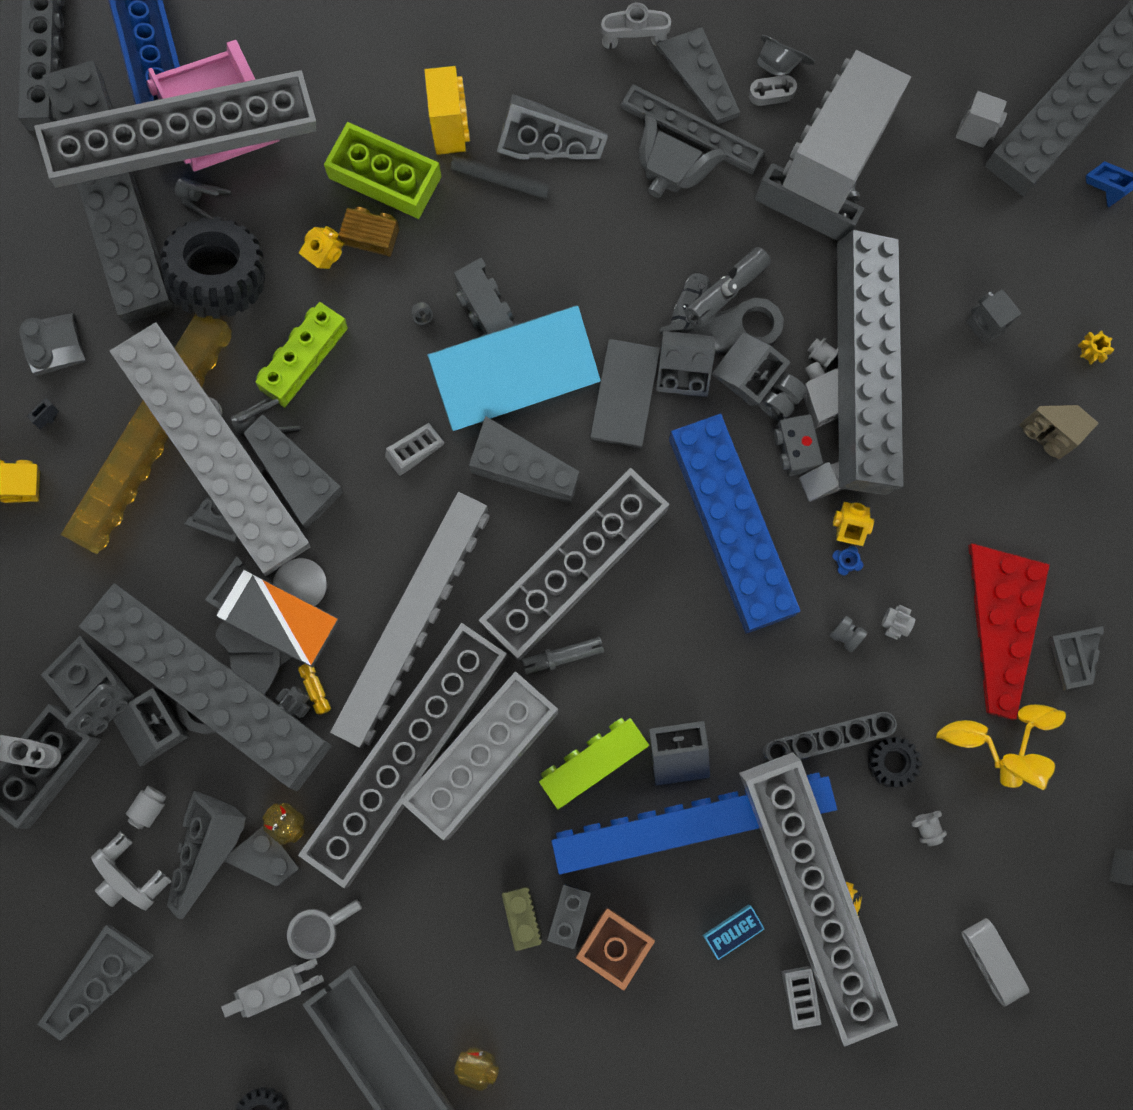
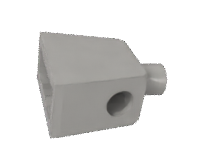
(821, 394)

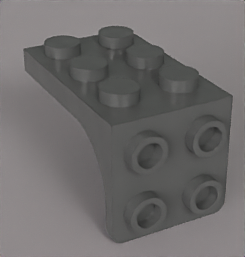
(87, 688)

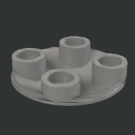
(302, 579)

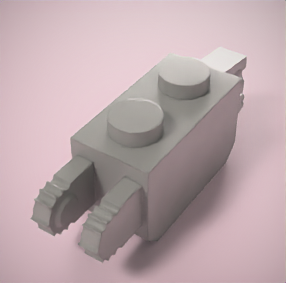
(271, 990)

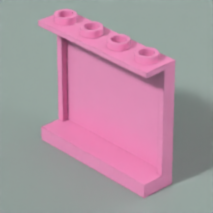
(209, 73)

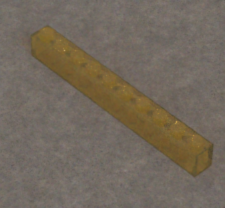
(140, 445)

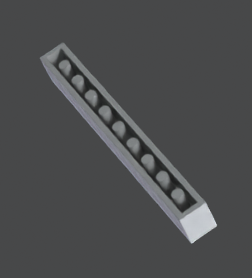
(410, 620)

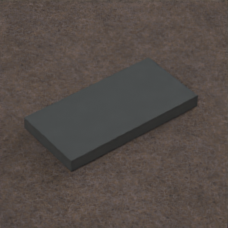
(625, 393)

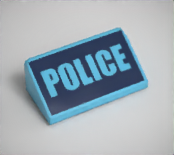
(733, 931)

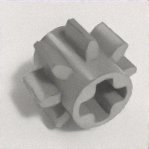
(898, 622)

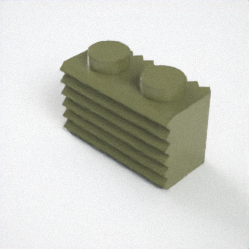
(522, 918)

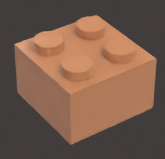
(615, 948)

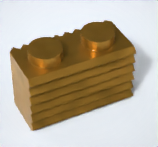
(369, 231)

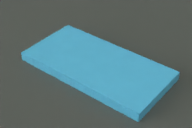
(514, 367)

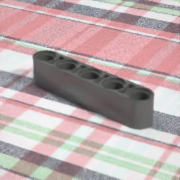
(841, 733)

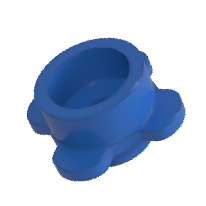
(851, 553)

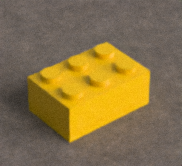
(447, 110)

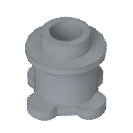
(822, 352)
(930, 828)

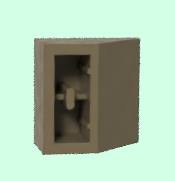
(1058, 428)

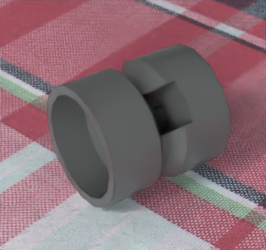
(783, 396)

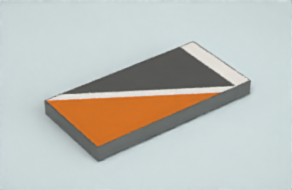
(277, 618)

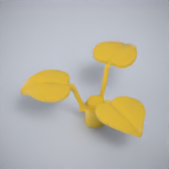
(1013, 768)

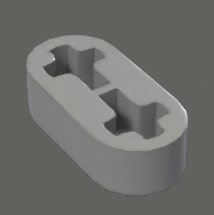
(772, 90)

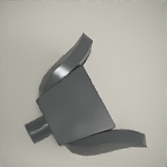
(672, 162)

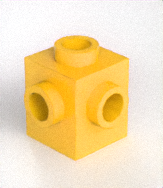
(322, 247)
(853, 523)

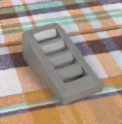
(410, 461)
(795, 974)

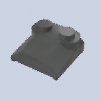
(51, 343)

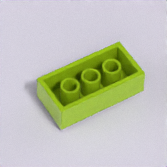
(383, 170)

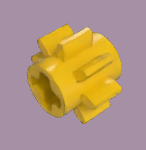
(1096, 347)

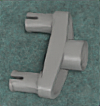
(622, 25)
(38, 753)
(117, 884)

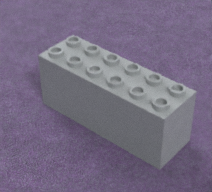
(844, 131)
(480, 757)

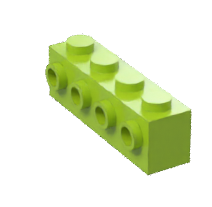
(301, 354)
(593, 763)

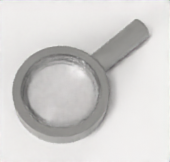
(314, 931)

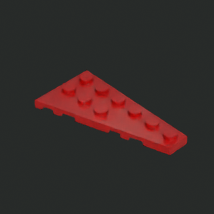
(1007, 614)

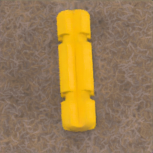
(314, 689)

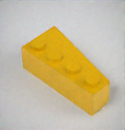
(19, 481)

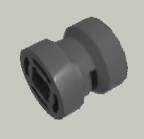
(848, 634)

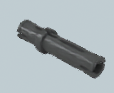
(562, 655)

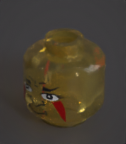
(283, 823)
(476, 1069)

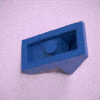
(1112, 180)

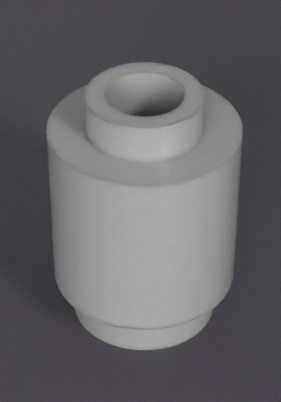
(146, 807)

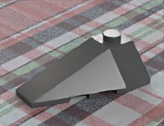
(541, 132)
(209, 839)

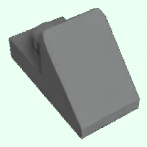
(821, 481)

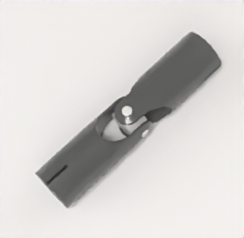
(739, 276)

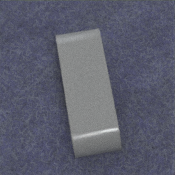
(995, 962)

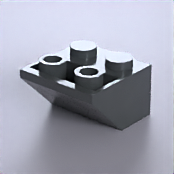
(685, 363)
(750, 368)
(150, 726)
(679, 753)

